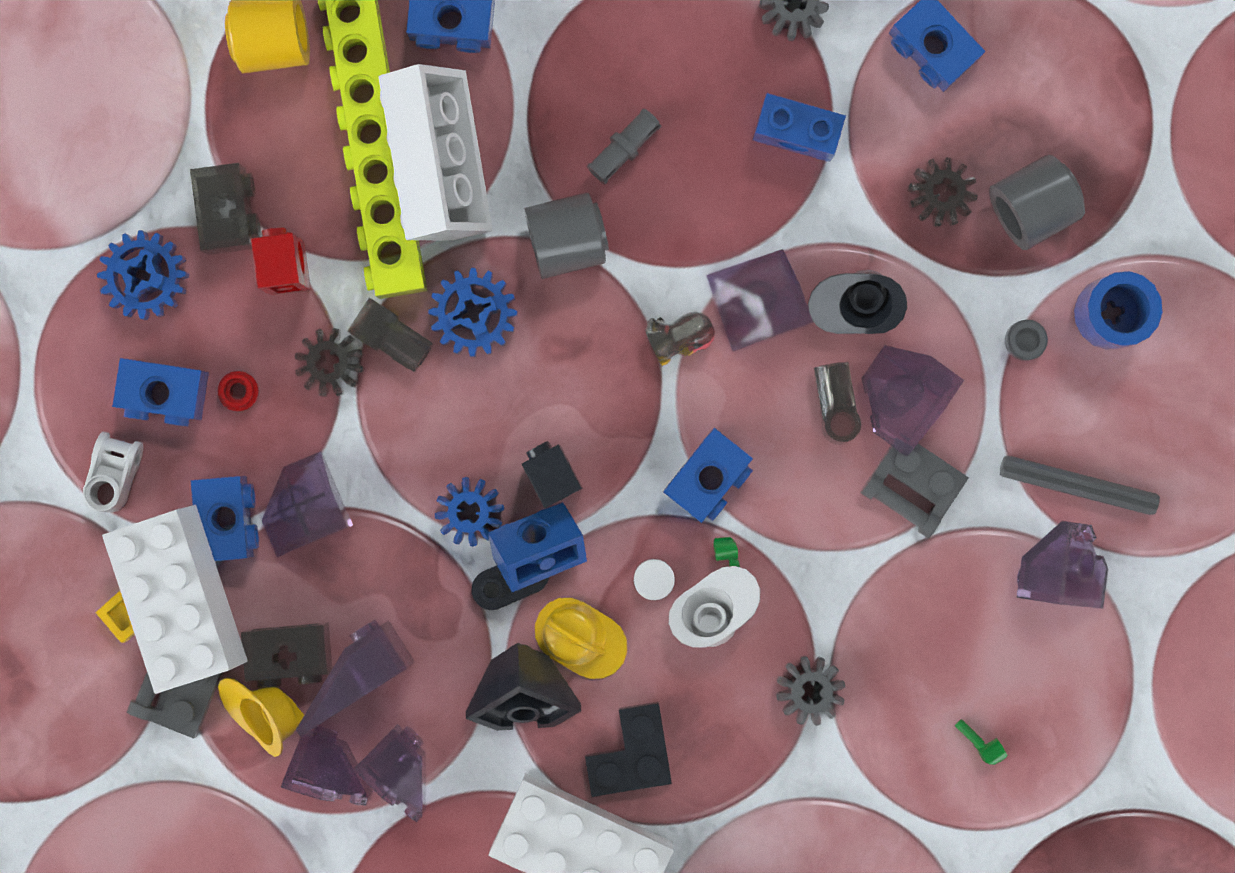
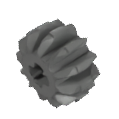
(796, 20)
(824, 689)

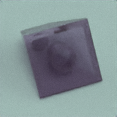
(759, 300)

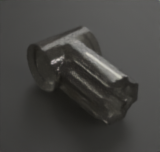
(384, 331)
(836, 398)

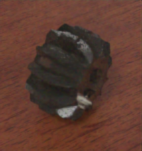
(953, 204)
(341, 369)

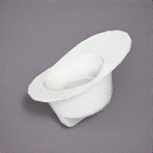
(715, 607)

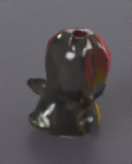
(682, 337)

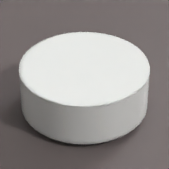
(654, 579)

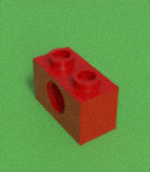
(280, 262)

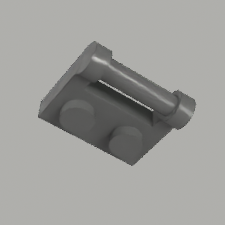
(923, 474)
(183, 707)

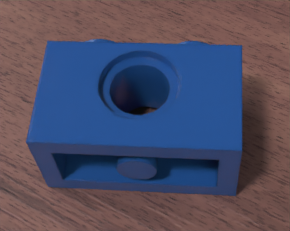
(469, 36)
(959, 47)
(799, 127)
(135, 387)
(713, 451)
(238, 495)
(537, 546)

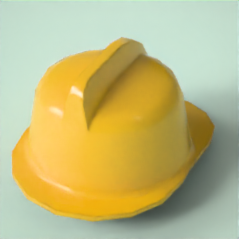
(580, 638)
(263, 713)

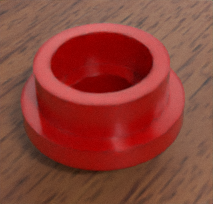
(225, 391)

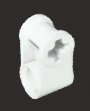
(112, 470)

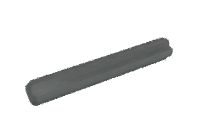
(1079, 485)

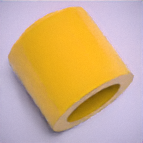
(267, 34)

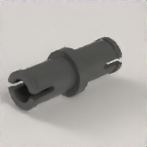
(624, 146)

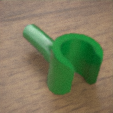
(726, 549)
(990, 752)

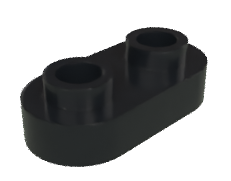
(505, 595)

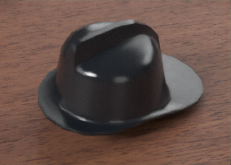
(858, 303)

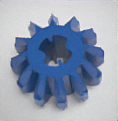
(470, 497)

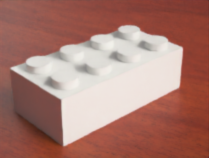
(435, 153)
(175, 599)
(564, 834)

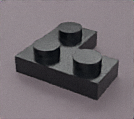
(640, 763)

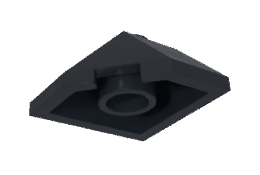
(522, 688)

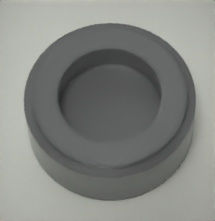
(1026, 340)

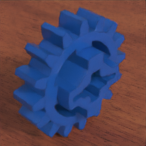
(137, 289)
(466, 296)

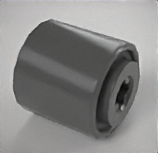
(1037, 201)
(566, 234)

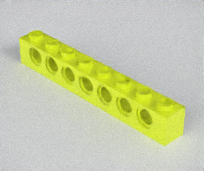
(407, 273)

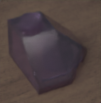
(907, 395)
(304, 506)
(1064, 568)
(324, 769)
(398, 770)

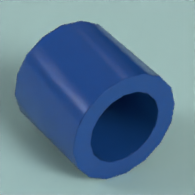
(1138, 304)

